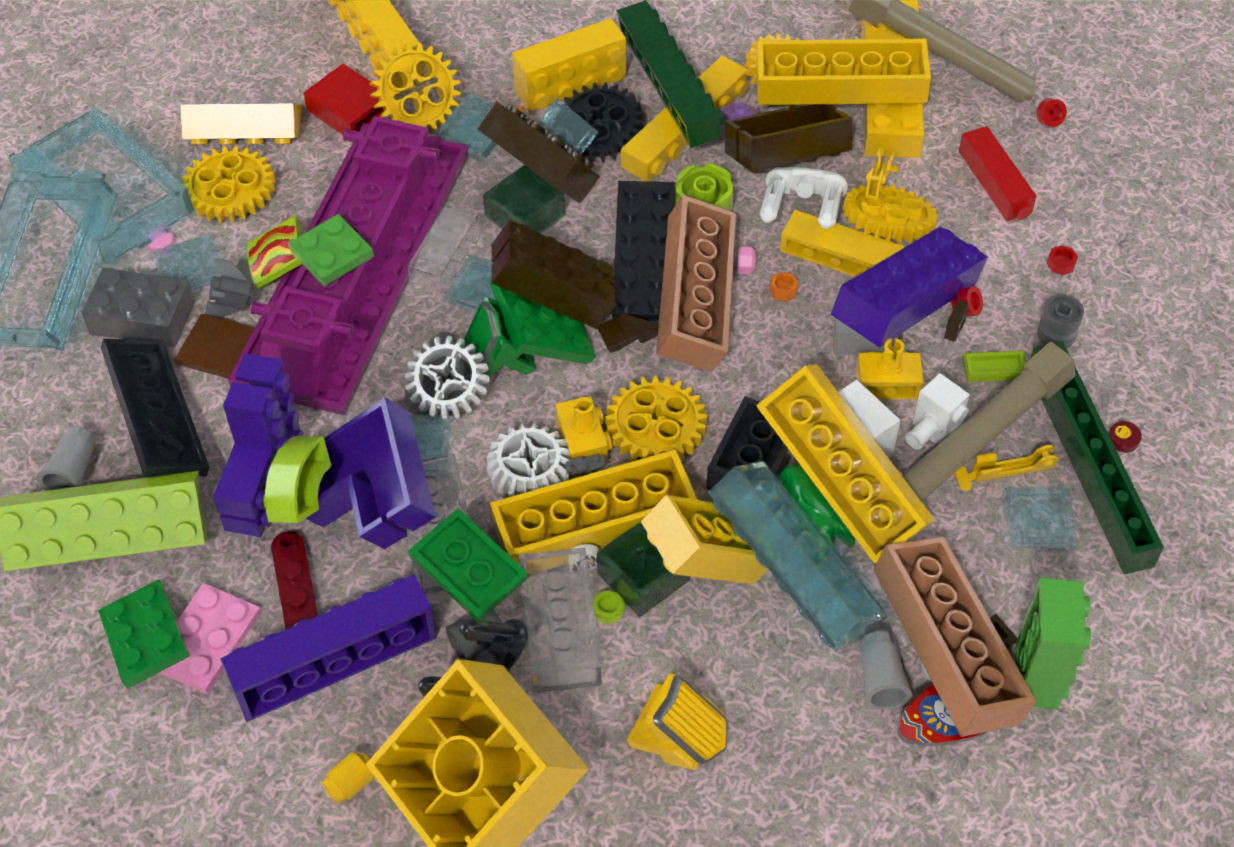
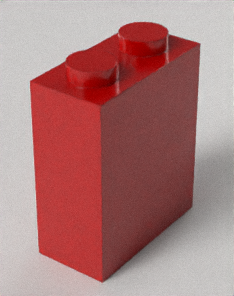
(343, 100)

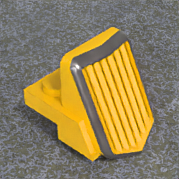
(680, 725)

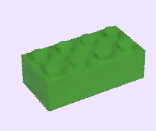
(1053, 639)

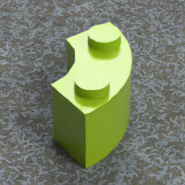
(295, 479)

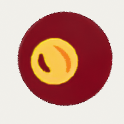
(1125, 436)

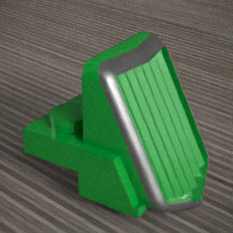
(491, 338)

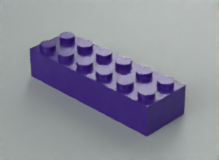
(908, 286)
(329, 647)

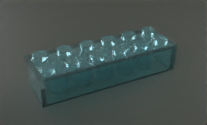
(797, 555)

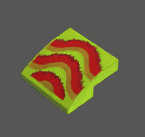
(270, 252)

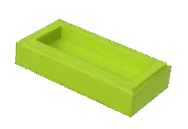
(993, 365)

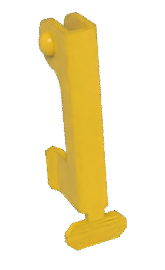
(878, 177)
(987, 468)

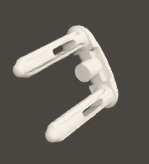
(805, 182)

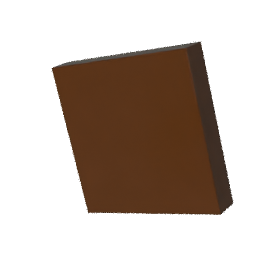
(214, 345)

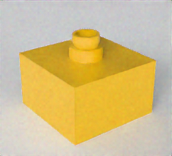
(476, 761)

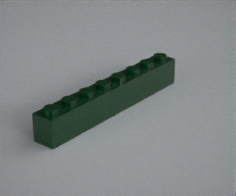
(670, 74)
(1103, 475)

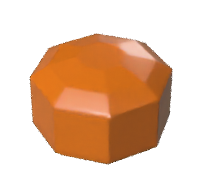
(783, 286)

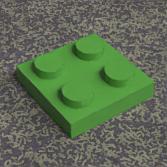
(331, 249)

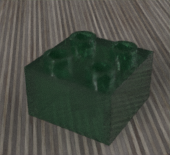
(525, 200)
(637, 571)

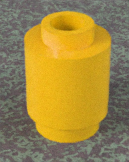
(347, 777)

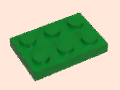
(468, 564)
(143, 633)

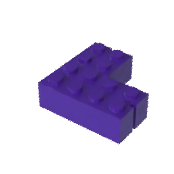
(260, 423)
(377, 475)

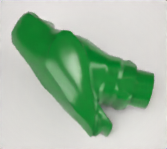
(815, 504)

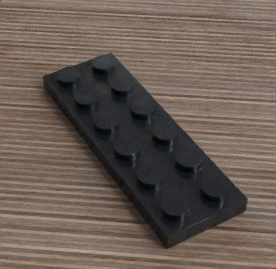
(641, 246)
(154, 407)

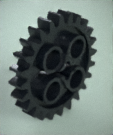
(612, 114)

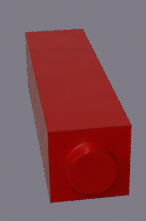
(997, 174)

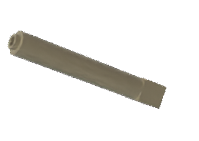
(948, 46)
(1041, 378)

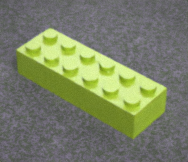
(102, 521)

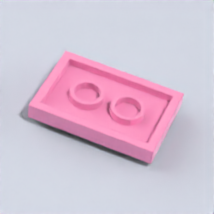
(211, 629)

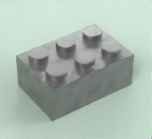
(138, 306)

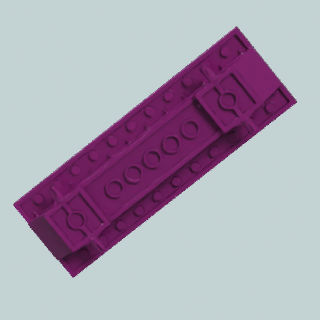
(391, 196)

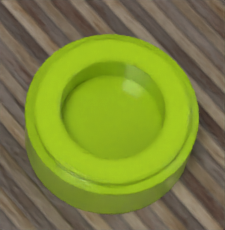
(608, 606)

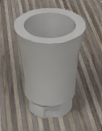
(68, 461)
(883, 673)

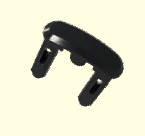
(507, 644)

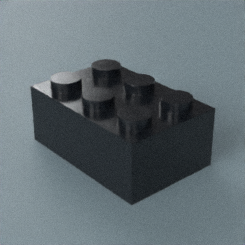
(746, 442)

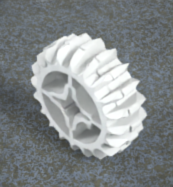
(451, 364)
(509, 465)

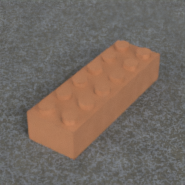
(697, 284)
(953, 636)

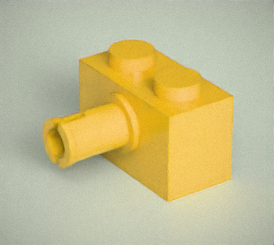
(891, 373)
(581, 427)

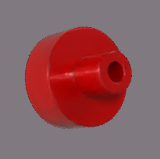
(1051, 112)
(971, 296)

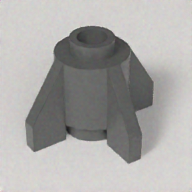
(230, 290)

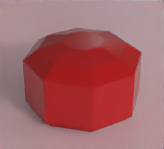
(1062, 260)

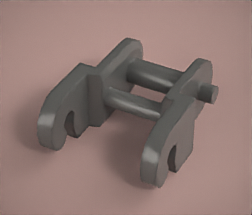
(585, 465)

